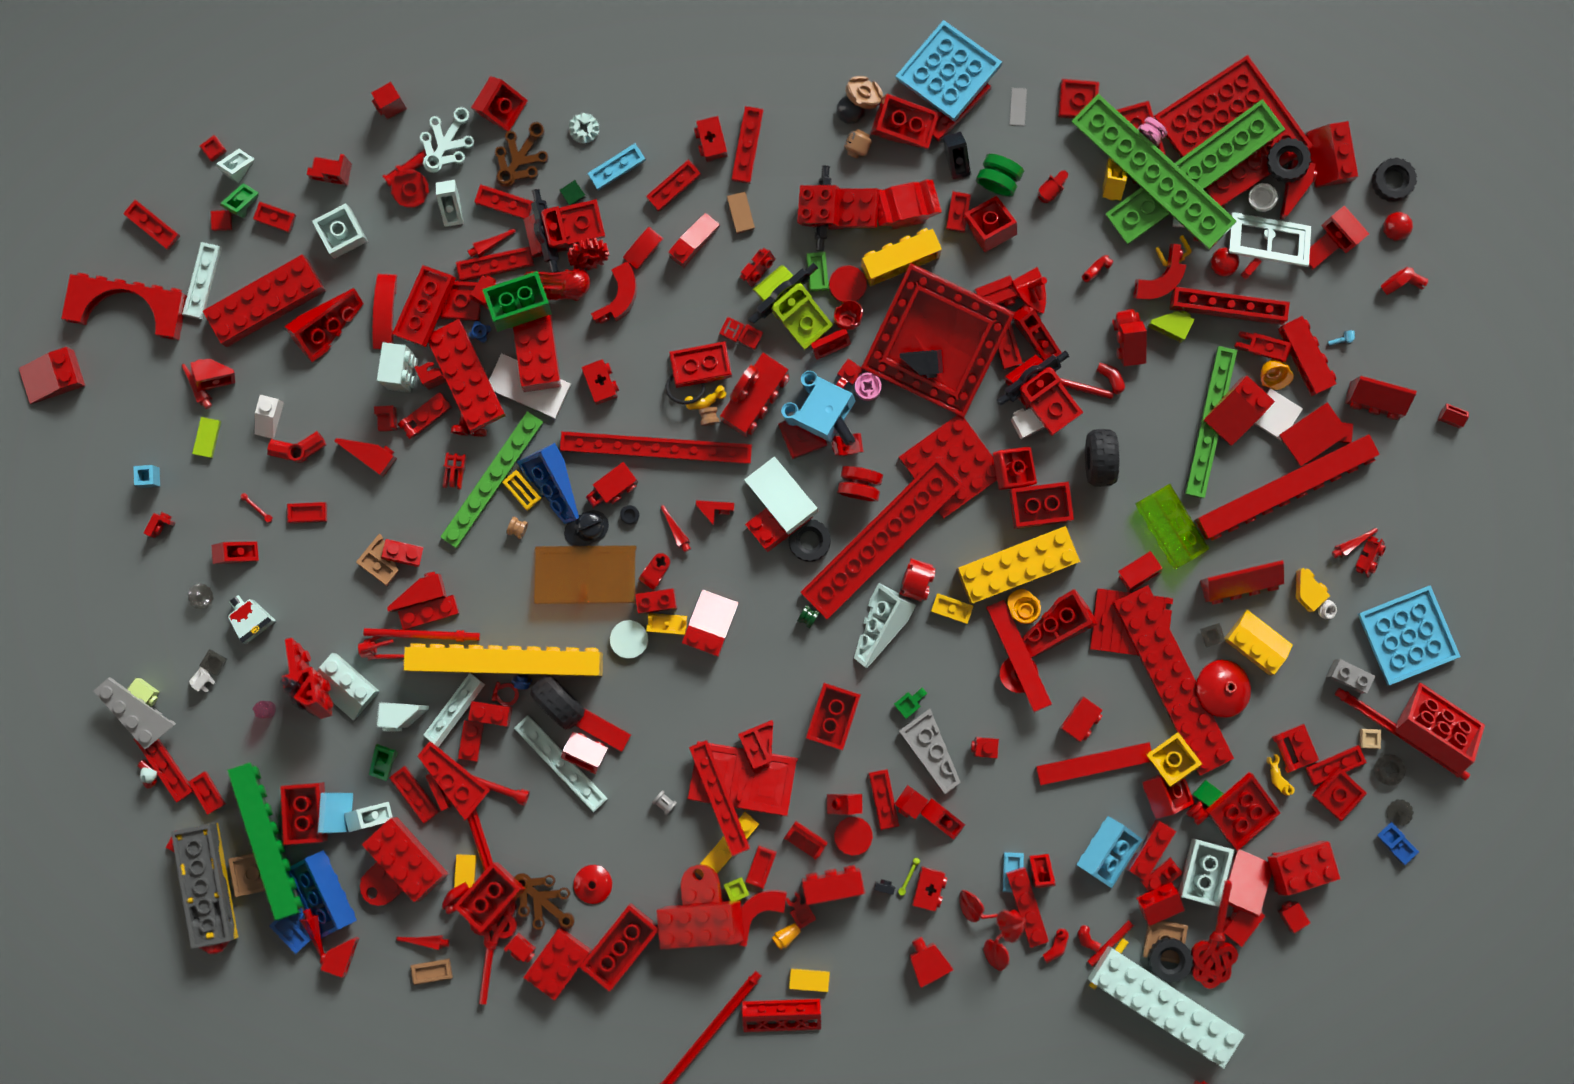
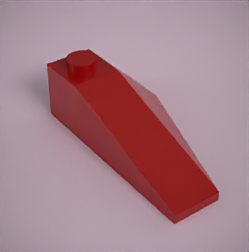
(319, 326)
(1060, 623)

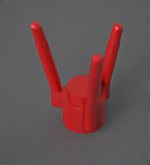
(369, 647)

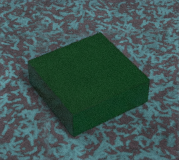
(572, 193)

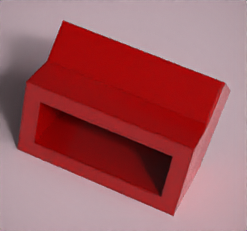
(1453, 416)

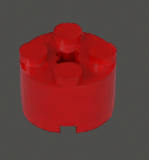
(916, 580)

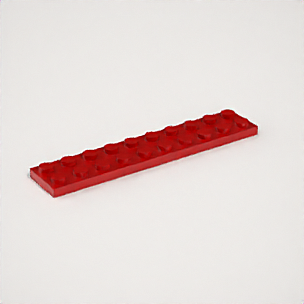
(882, 538)
(1172, 678)

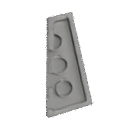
(134, 713)
(928, 745)

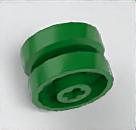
(999, 175)

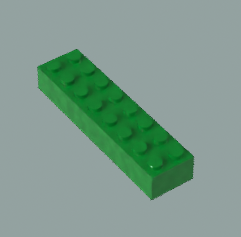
(264, 841)

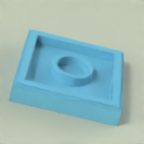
(332, 812)

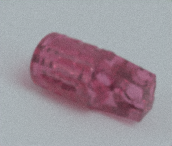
(264, 709)

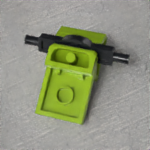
(791, 304)

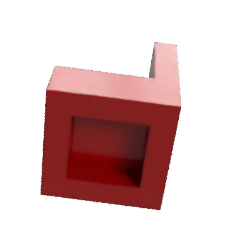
(386, 418)

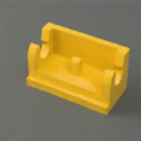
(667, 624)

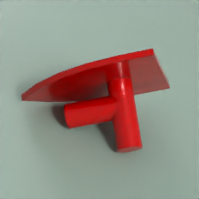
(1032, 289)

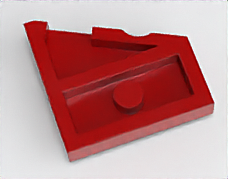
(758, 744)

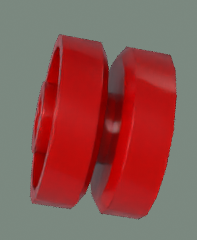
(860, 483)

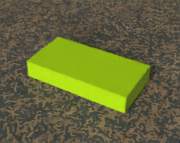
(206, 437)

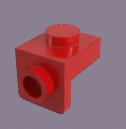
(841, 449)

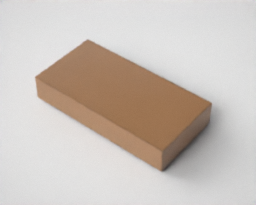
(740, 212)
(431, 971)

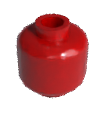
(1125, 316)

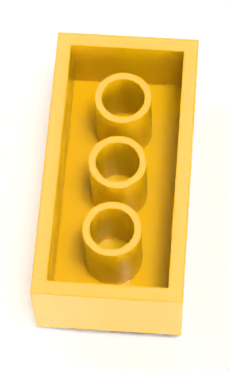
(896, 258)

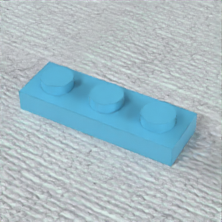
(616, 166)

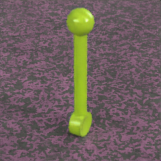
(902, 891)

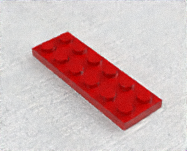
(465, 376)

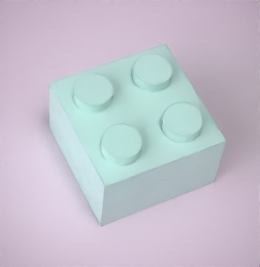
(339, 231)

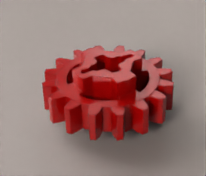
(588, 254)

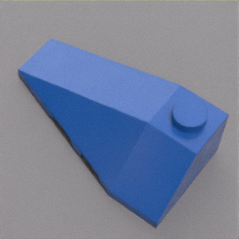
(549, 474)

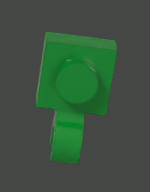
(909, 704)

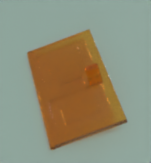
(584, 574)

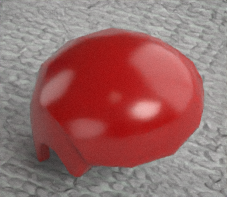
(1398, 226)
(1223, 262)
(848, 315)

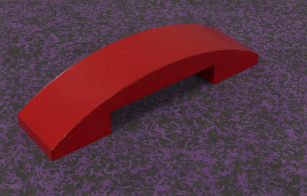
(383, 309)

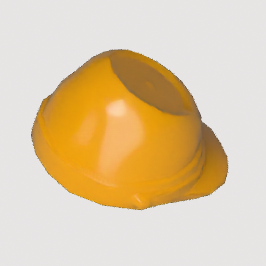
(1275, 374)
(1024, 606)

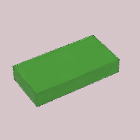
(819, 278)

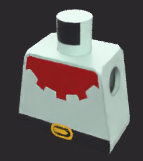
(249, 619)

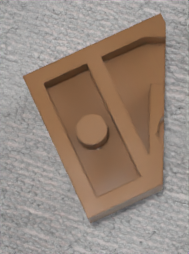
(379, 568)

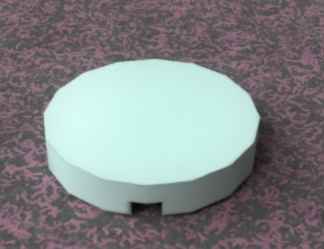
(629, 639)

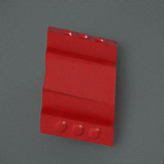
(908, 204)

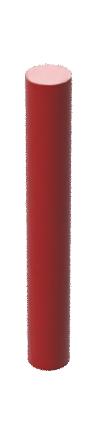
(1086, 388)
(1111, 942)

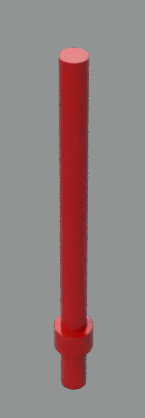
(459, 635)

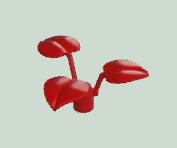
(1009, 924)

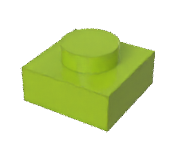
(736, 889)

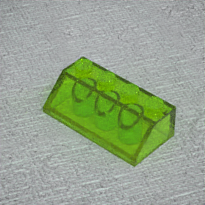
(1172, 526)

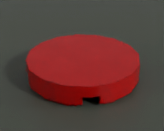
(409, 188)
(847, 283)
(853, 835)

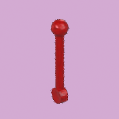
(268, 518)

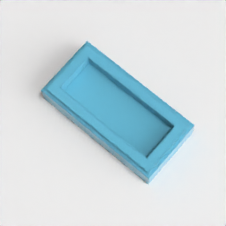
(1011, 862)

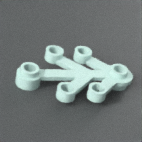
(445, 143)

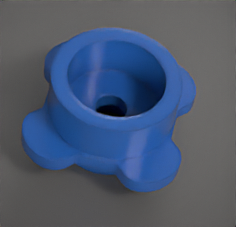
(478, 326)
(521, 681)

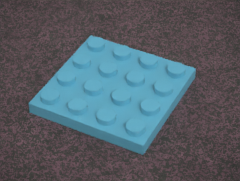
(949, 70)
(1409, 635)

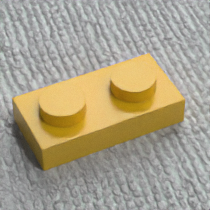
(952, 608)

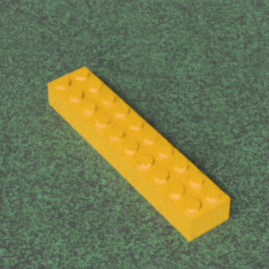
(503, 661)

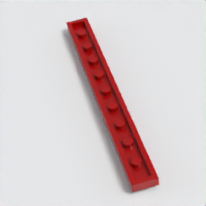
(656, 447)

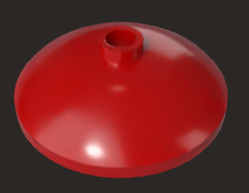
(1214, 691)

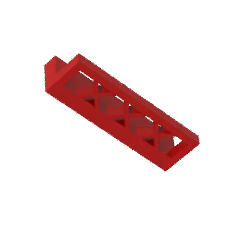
(781, 1012)

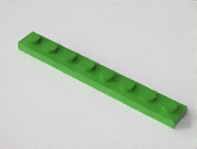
(1207, 437)
(492, 479)

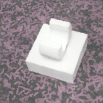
(200, 678)

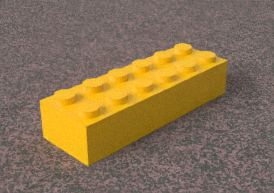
(1018, 565)

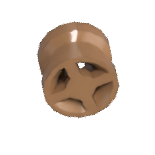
(709, 416)
(517, 527)

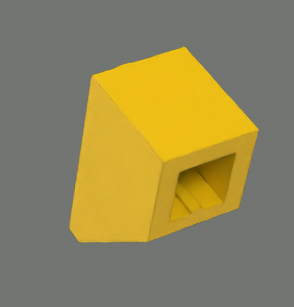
(1309, 591)

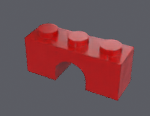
(1153, 848)

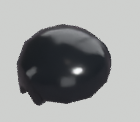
(849, 112)

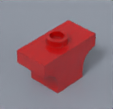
(844, 804)

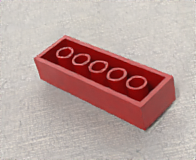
(264, 300)

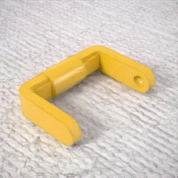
(1185, 244)

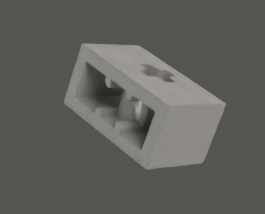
(1350, 676)

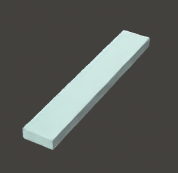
(568, 772)

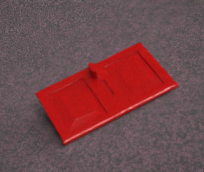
(759, 790)

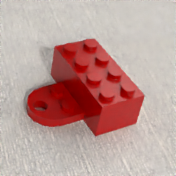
(753, 394)
(400, 865)
(702, 917)

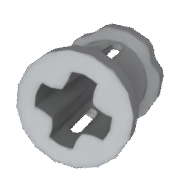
(665, 800)

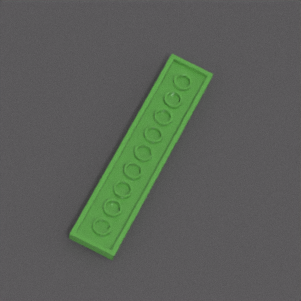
(1203, 165)
(1154, 171)

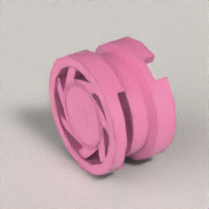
(1153, 130)
(867, 387)

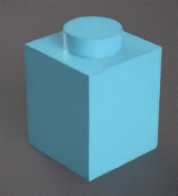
(146, 476)

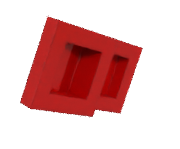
(643, 247)

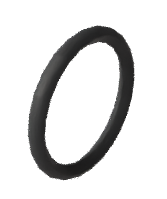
(680, 401)

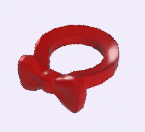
(499, 686)

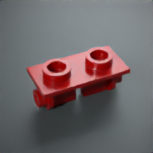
(752, 274)
(1369, 564)

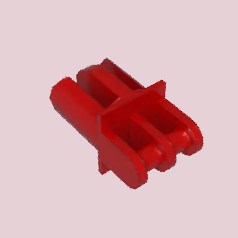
(1052, 187)
(454, 469)

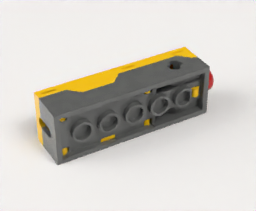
(205, 887)

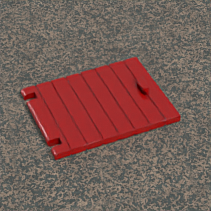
(1110, 631)

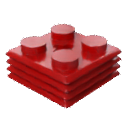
(1023, 462)

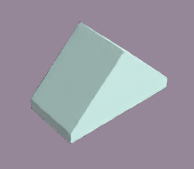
(235, 165)

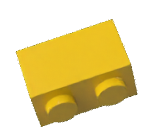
(1174, 759)

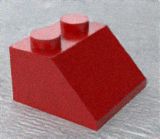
(499, 103)
(991, 223)
(1167, 799)

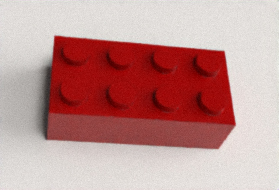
(537, 355)
(619, 947)

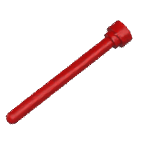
(520, 796)

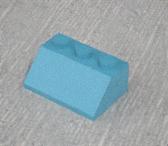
(1109, 851)

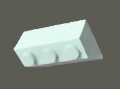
(348, 687)
(398, 716)

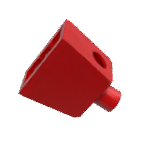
(928, 962)

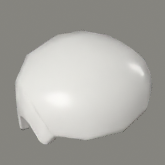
(1263, 197)

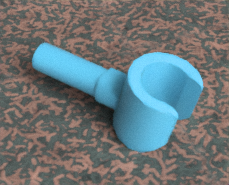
(1348, 337)

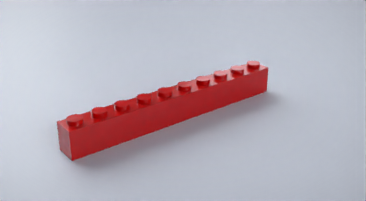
(1290, 485)

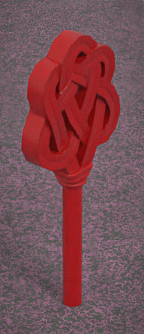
(491, 943)
(1208, 952)

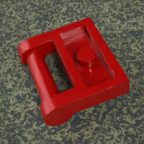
(1301, 746)

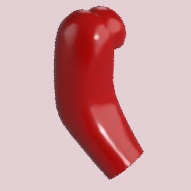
(1096, 267)
(1114, 377)
(453, 896)
(1059, 946)

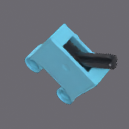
(823, 410)

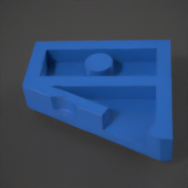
(292, 932)

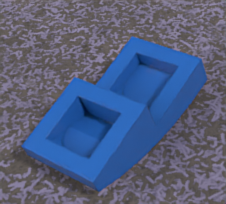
(1397, 844)

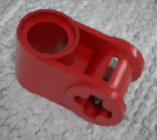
(652, 573)

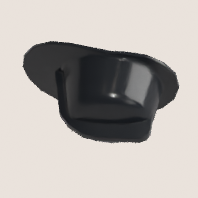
(587, 528)

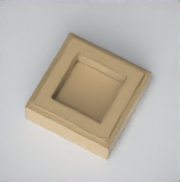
(1370, 738)

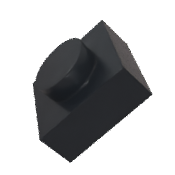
(884, 886)

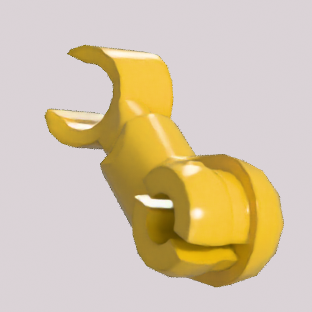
(708, 400)
(1277, 780)

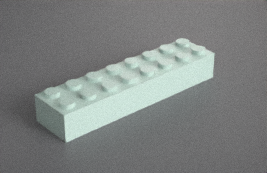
(1165, 1006)

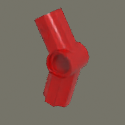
(286, 450)

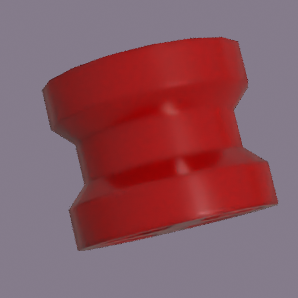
(1197, 812)

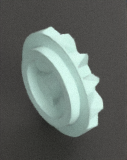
(581, 136)

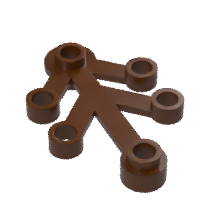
(519, 158)
(541, 898)

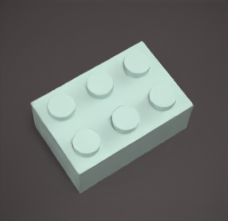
(397, 367)
(1205, 872)

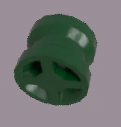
(808, 616)

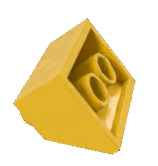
(1258, 643)

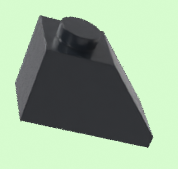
(957, 155)
(925, 362)

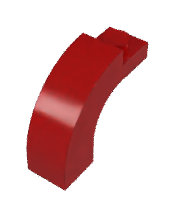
(1167, 281)
(625, 297)
(763, 901)

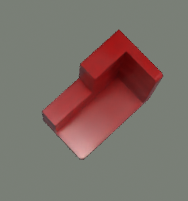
(330, 170)

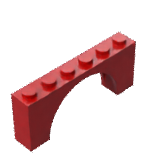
(86, 292)

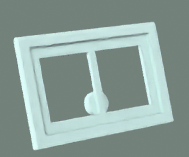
(1271, 225)

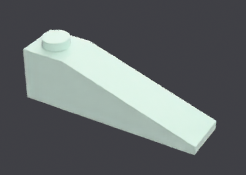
(885, 619)

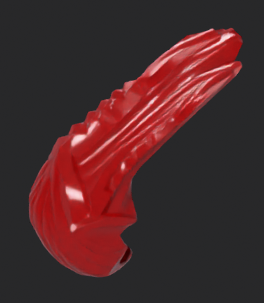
(566, 284)

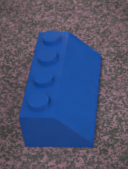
(322, 893)

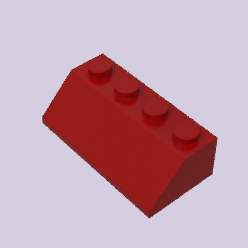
(1243, 581)

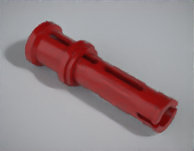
(414, 163)

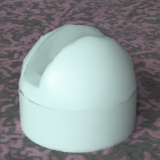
(147, 775)

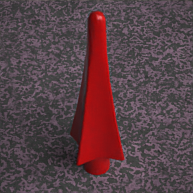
(481, 247)
(201, 396)
(680, 538)
(1346, 547)
(311, 924)
(433, 942)

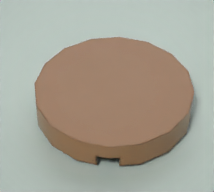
(863, 92)

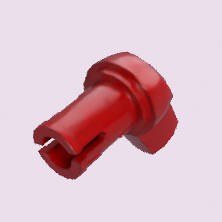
(1403, 277)

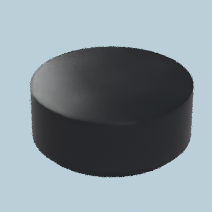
(629, 514)

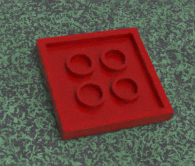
(1243, 811)

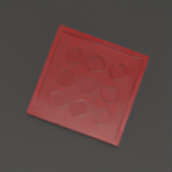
(962, 453)

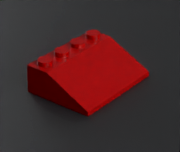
(1440, 729)

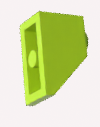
(1174, 325)

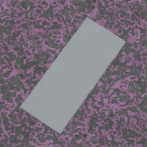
(1018, 106)

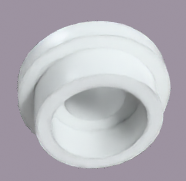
(1327, 609)

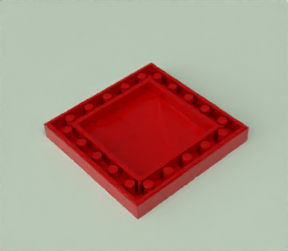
(944, 317)

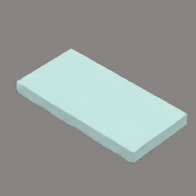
(781, 495)

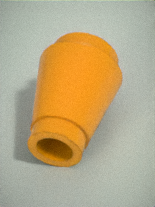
(785, 936)

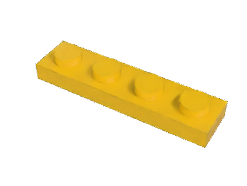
(720, 853)

